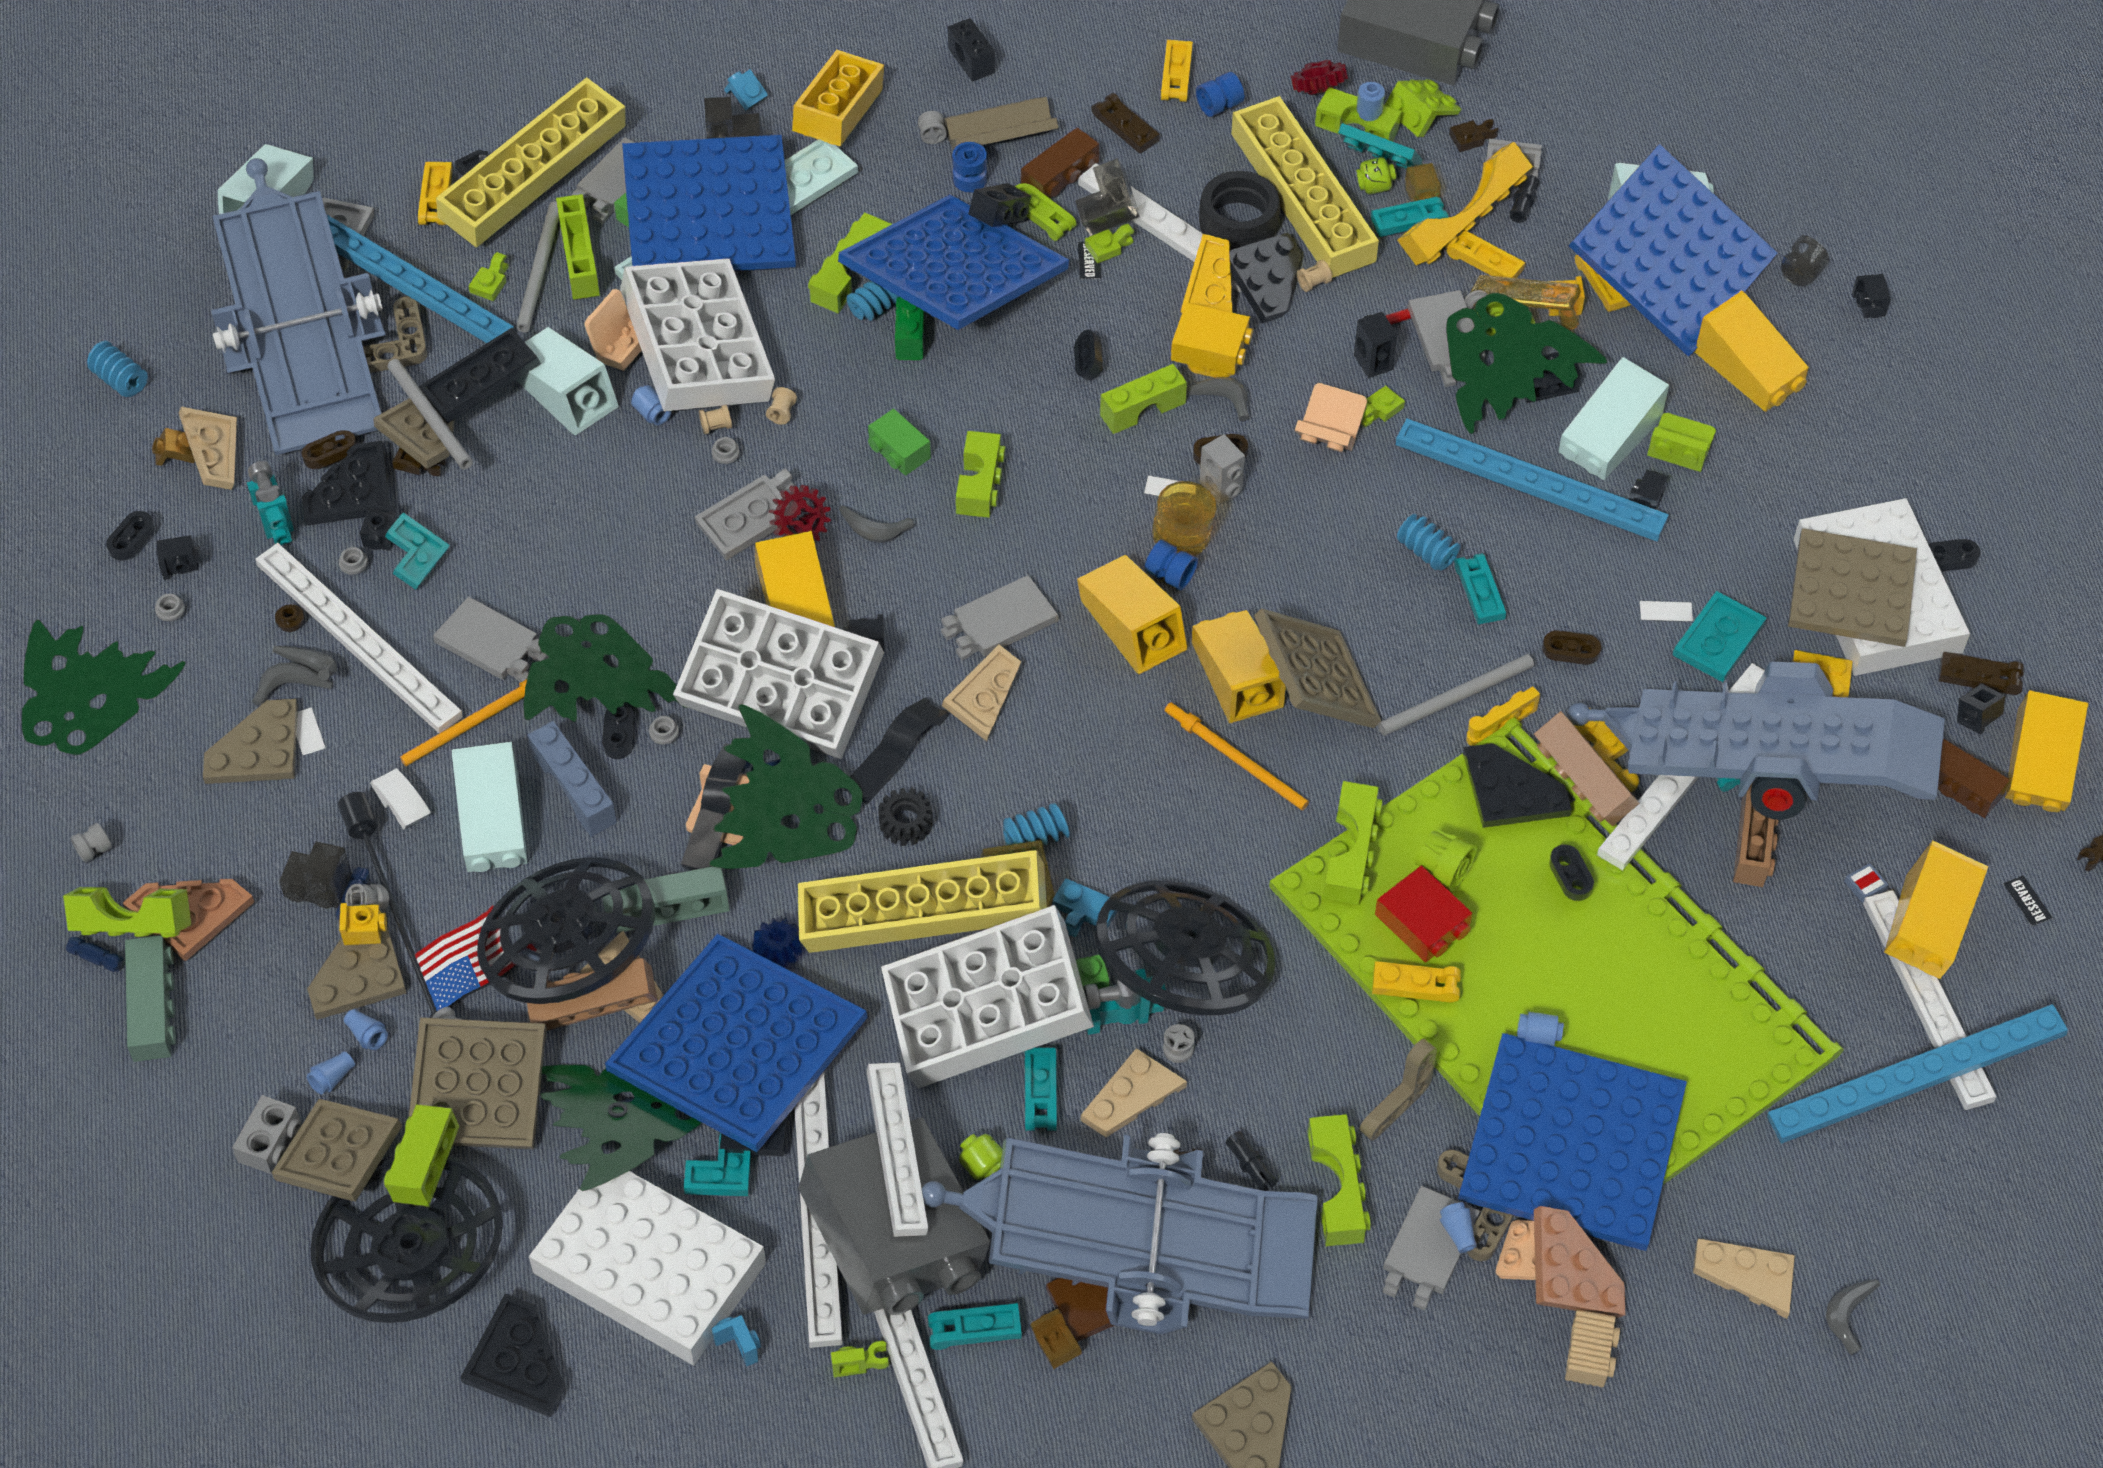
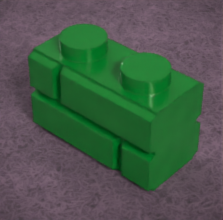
(908, 331)

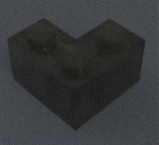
(723, 124)
(1111, 204)
(317, 876)

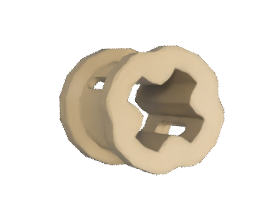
(1314, 275)
(782, 402)
(715, 419)

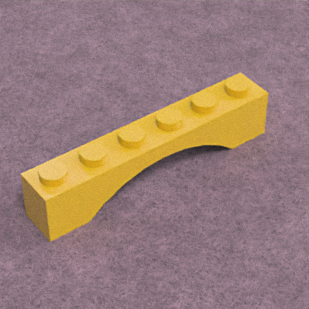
(1499, 173)

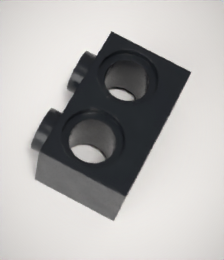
(999, 205)

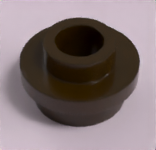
(292, 623)

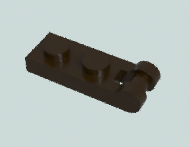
(1125, 123)
(1974, 671)

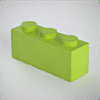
(421, 1155)

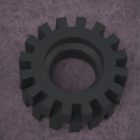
(905, 802)

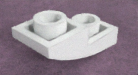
(401, 797)

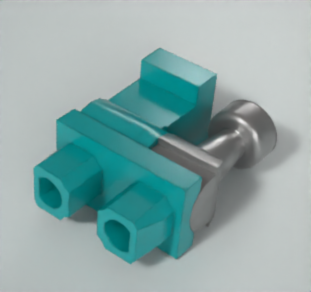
(270, 503)
(1118, 1004)

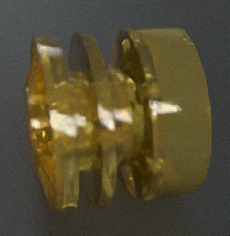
(1185, 516)

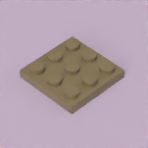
(336, 1149)

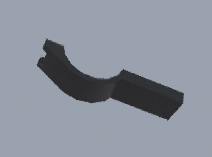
(895, 746)
(704, 841)

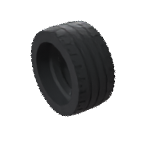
(1239, 188)

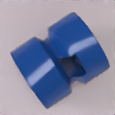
(1220, 93)
(969, 166)
(1173, 565)

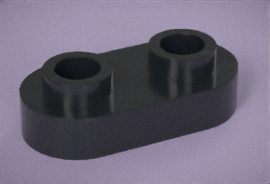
(1088, 355)
(128, 537)
(1955, 554)
(618, 728)
(1573, 874)

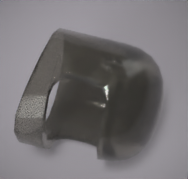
(1804, 267)

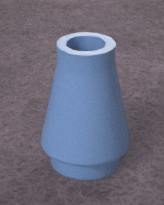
(368, 1031)
(330, 1072)
(1458, 1224)

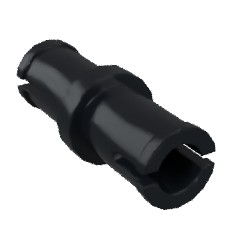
(1524, 199)
(1251, 1161)

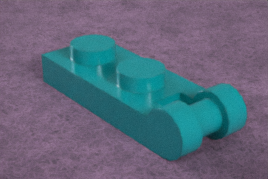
(1403, 216)
(1480, 589)
(1040, 1088)
(975, 1325)

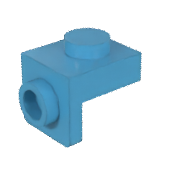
(746, 89)
(736, 1329)

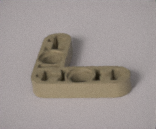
(400, 348)
(1415, 1082)
(1495, 1232)

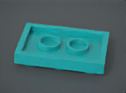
(1379, 147)
(1719, 636)

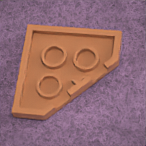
(210, 907)
(1571, 1268)

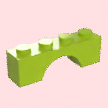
(577, 246)
(832, 282)
(1346, 872)
(95, 911)
(1331, 1145)

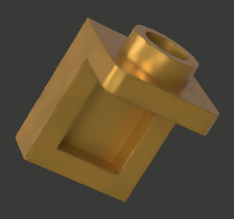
(172, 445)
(1055, 1338)

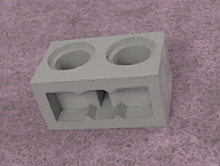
(1222, 468)
(260, 1133)

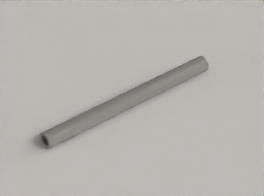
(538, 269)
(430, 414)
(1455, 695)

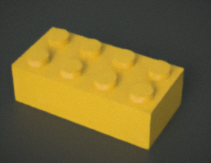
(838, 98)

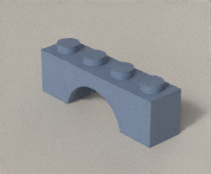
(585, 794)

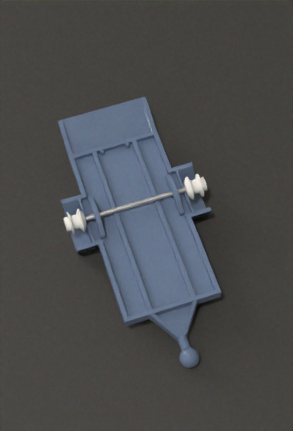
(302, 315)
(1121, 1230)

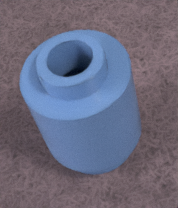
(1370, 101)
(648, 405)
(1540, 1028)

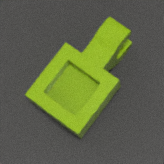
(1108, 245)
(490, 281)
(1382, 405)
(855, 1361)

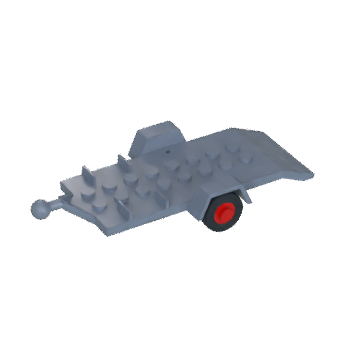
(1779, 738)

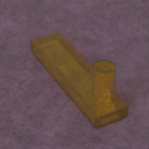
(1536, 294)

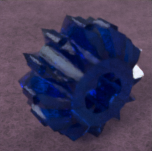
(778, 942)

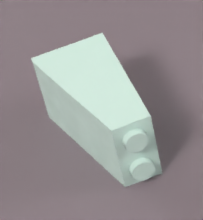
(286, 172)
(568, 382)
(1615, 419)
(489, 807)

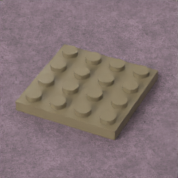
(1853, 587)
(1317, 668)
(485, 1075)

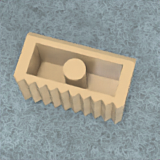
(1591, 1348)

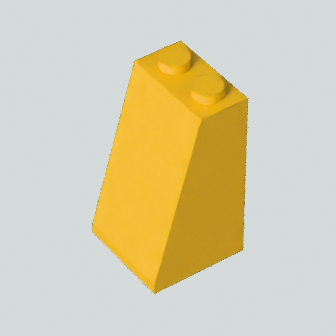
(1750, 352)
(793, 577)
(1134, 613)
(1238, 665)
(2045, 751)
(1935, 909)

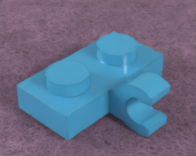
(1080, 905)

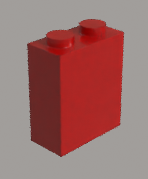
(1424, 914)

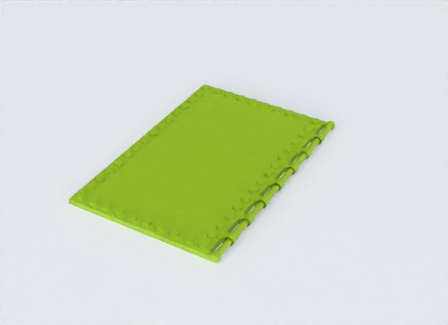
(1612, 967)

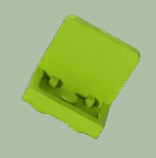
(1420, 104)
(1681, 441)

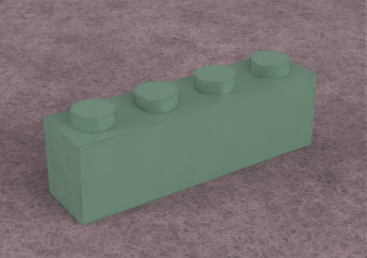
(677, 896)
(149, 998)

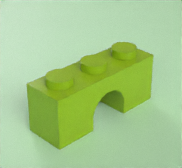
(1340, 107)
(1124, 403)
(976, 492)

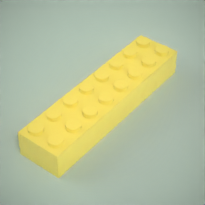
(530, 162)
(1305, 186)
(920, 901)

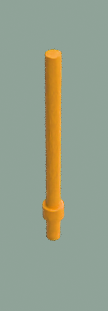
(1192, 724)
(464, 725)

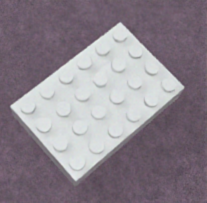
(696, 334)
(1934, 616)
(782, 666)
(986, 997)
(649, 1262)

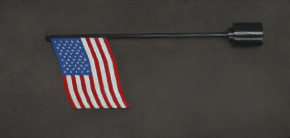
(449, 964)

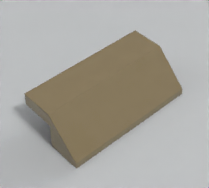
(1000, 122)

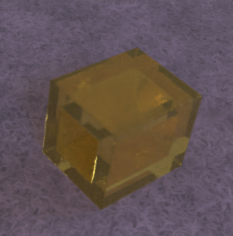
(1422, 182)

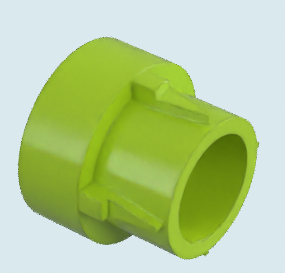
(1446, 858)

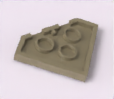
(412, 433)
(257, 747)
(356, 978)
(1248, 1420)

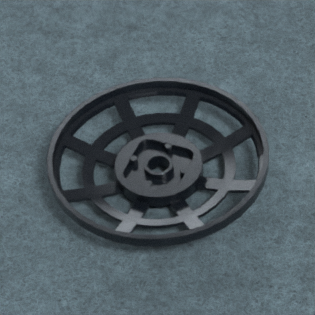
(555, 937)
(1173, 939)
(411, 1263)

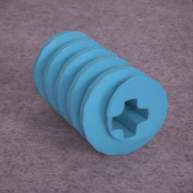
(869, 300)
(116, 369)
(1427, 543)
(1035, 826)

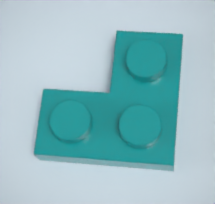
(422, 549)
(723, 1177)

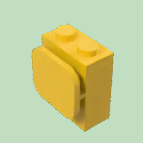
(1211, 340)

